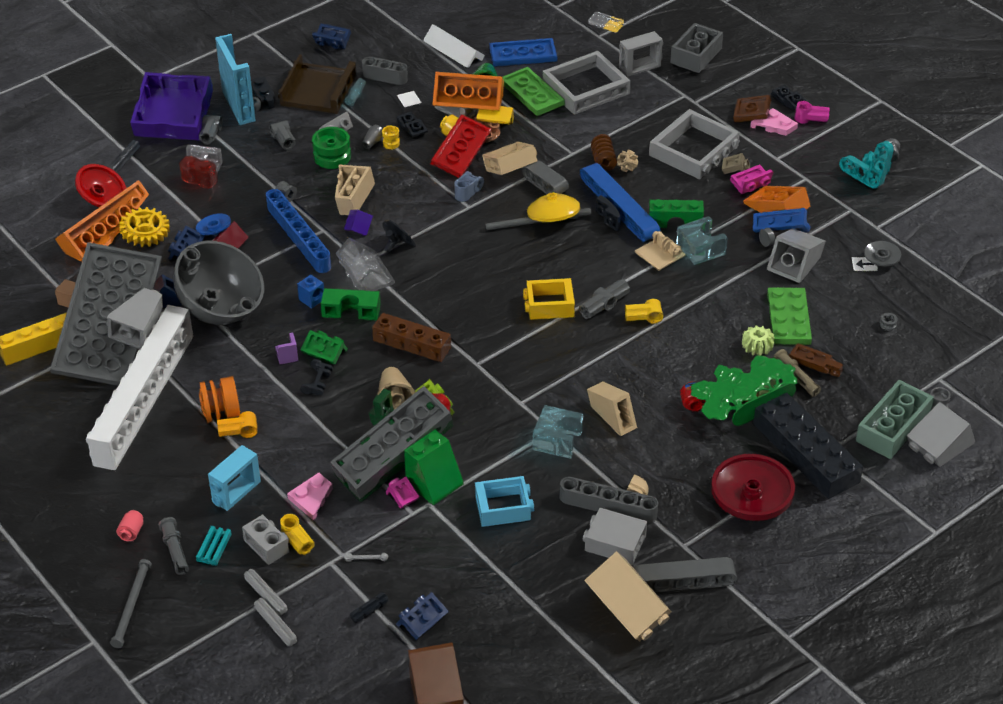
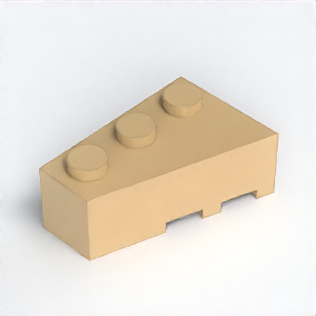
(353, 187)

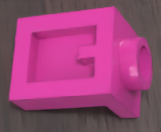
(402, 492)

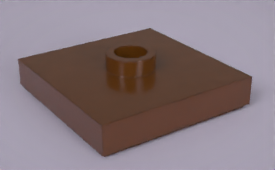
(752, 108)

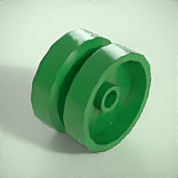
(331, 147)

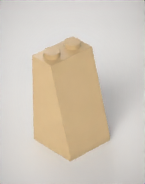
(628, 596)

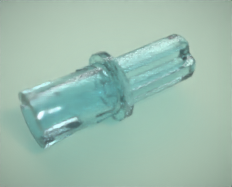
(355, 92)

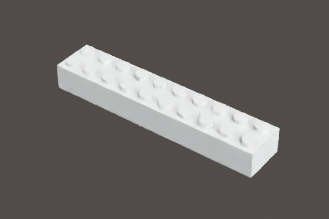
(140, 388)

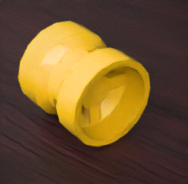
(390, 137)

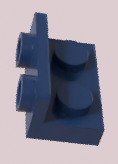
(184, 239)
(423, 615)

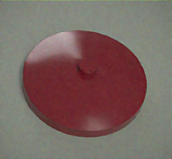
(753, 487)

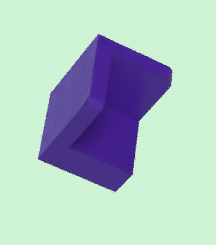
(358, 222)

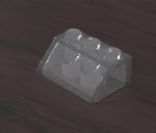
(364, 266)

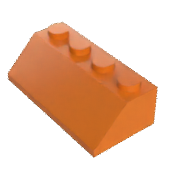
(468, 91)

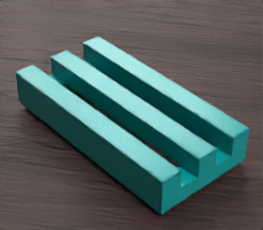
(218, 533)

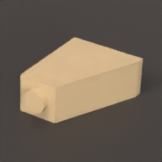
(613, 406)

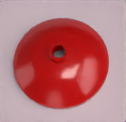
(98, 184)

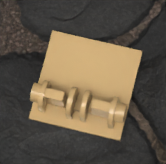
(660, 251)

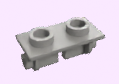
(342, 121)

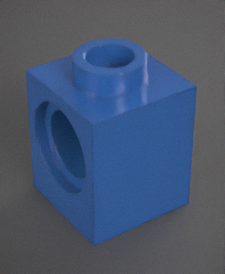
(310, 291)

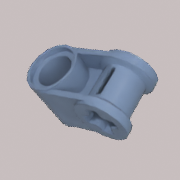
(467, 186)

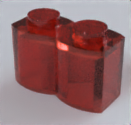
(198, 172)

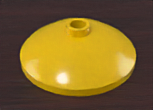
(553, 208)

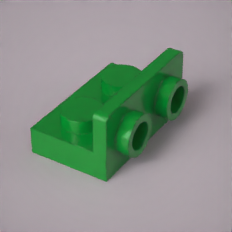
(323, 347)

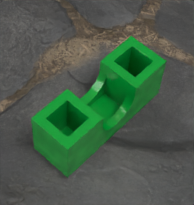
(664, 210)
(337, 300)

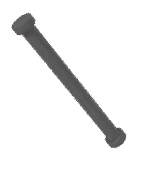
(117, 641)

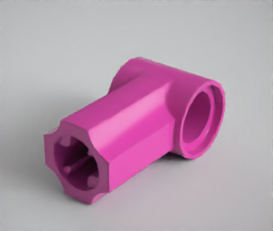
(806, 112)

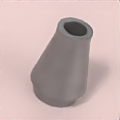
(372, 137)

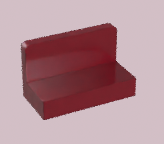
(232, 235)

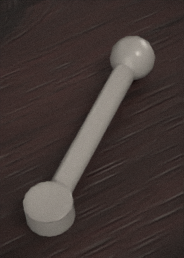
(349, 557)

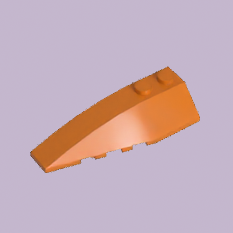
(103, 223)

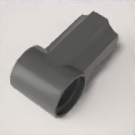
(210, 126)
(282, 133)

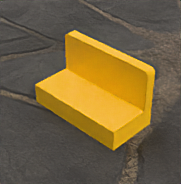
(504, 116)

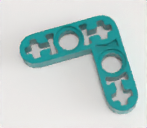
(872, 170)

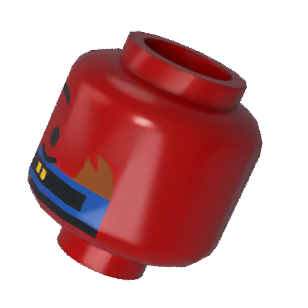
(689, 401)

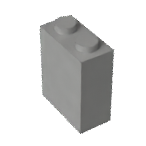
(613, 533)

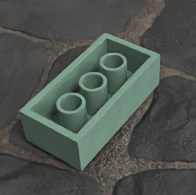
(893, 419)

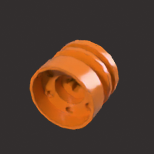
(219, 399)

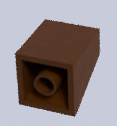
(435, 675)

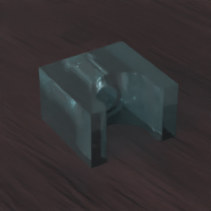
(698, 243)
(553, 430)

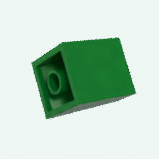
(432, 467)

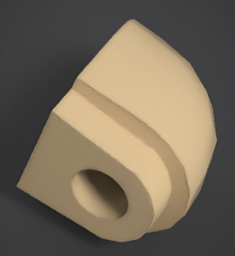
(638, 485)

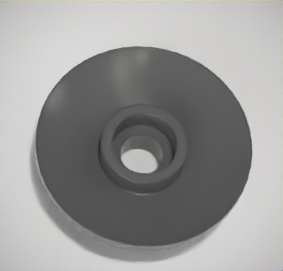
(882, 253)

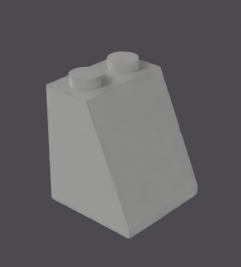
(795, 254)
(135, 318)
(941, 435)

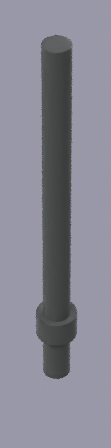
(524, 221)

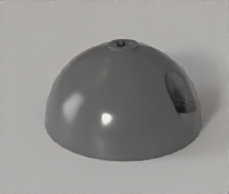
(217, 282)

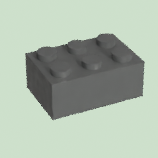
(696, 47)

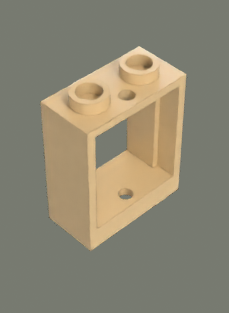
(510, 158)

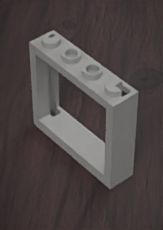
(618, 88)
(659, 145)

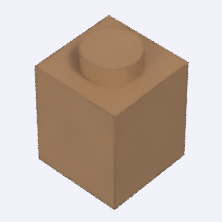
(64, 292)

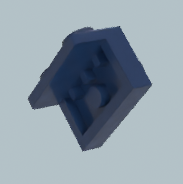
(332, 36)

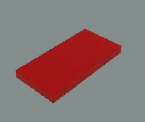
(461, 146)

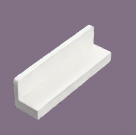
(452, 46)

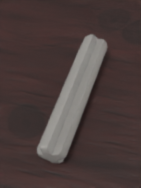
(265, 592)
(275, 622)

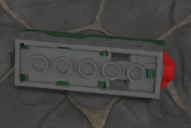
(381, 450)

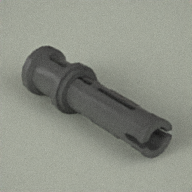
(172, 539)

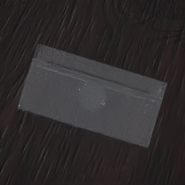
(206, 153)

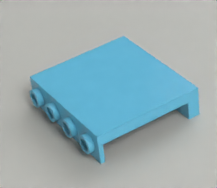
(235, 81)

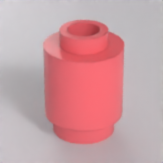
(130, 525)

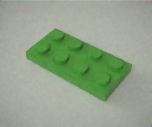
(532, 91)
(789, 316)

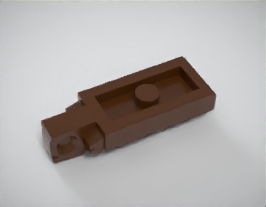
(816, 360)

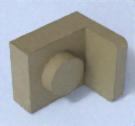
(735, 163)

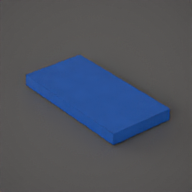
(523, 52)

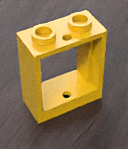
(551, 309)

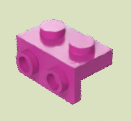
(751, 179)

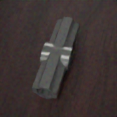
(604, 298)

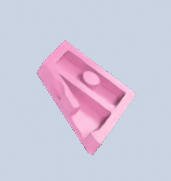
(776, 123)
(311, 495)

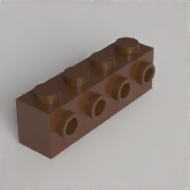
(412, 337)

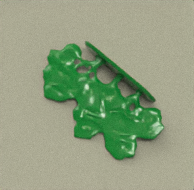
(737, 386)

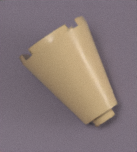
(398, 385)

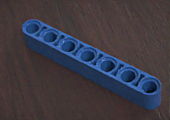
(630, 211)
(298, 231)

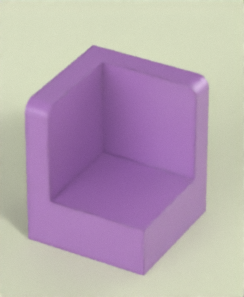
(287, 352)

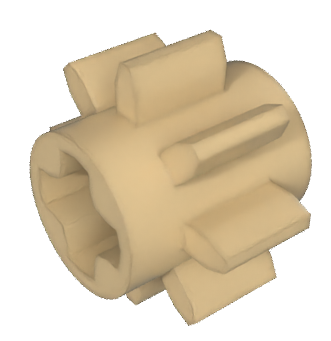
(627, 160)

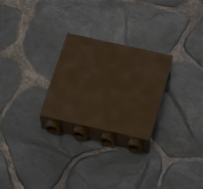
(316, 86)

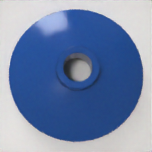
(213, 224)

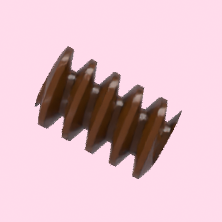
(603, 152)

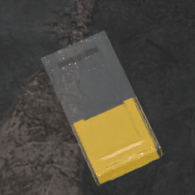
(606, 22)

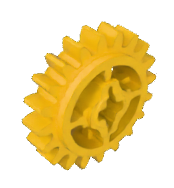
(144, 223)

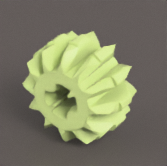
(758, 340)

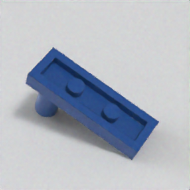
(781, 220)

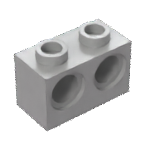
(266, 539)

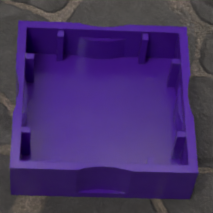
(171, 106)

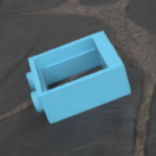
(240, 461)
(501, 488)

